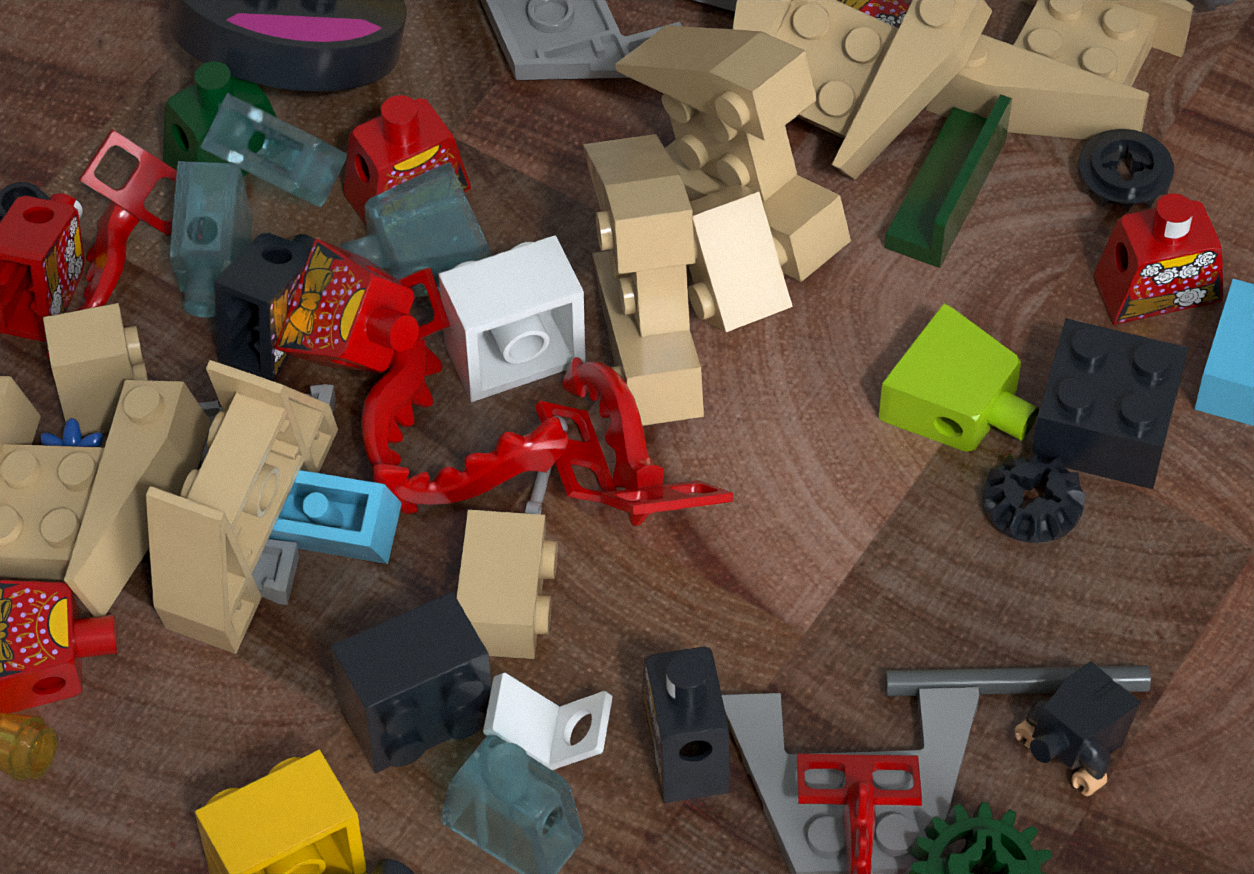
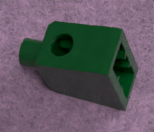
(193, 110)

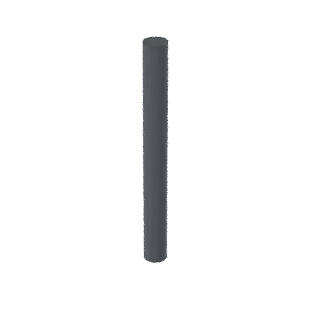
(1006, 680)

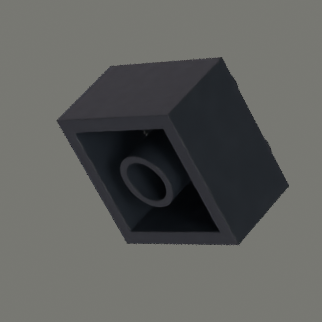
(1109, 402)
(413, 682)

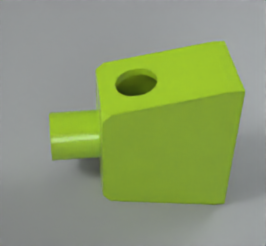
(956, 385)

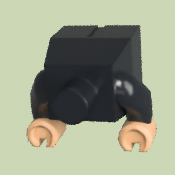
(1081, 725)

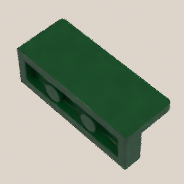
(948, 183)

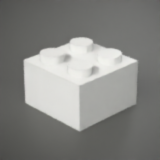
(513, 317)

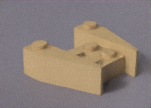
(1070, 66)
(865, 71)
(729, 116)
(644, 274)
(84, 509)
(220, 523)

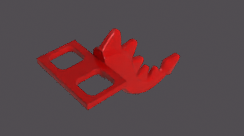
(121, 217)
(402, 386)
(626, 436)
(511, 457)
(859, 796)

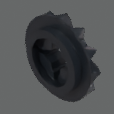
(1146, 159)
(1044, 518)

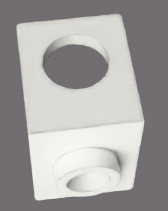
(543, 727)

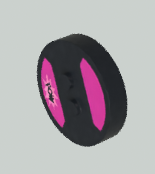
(293, 41)

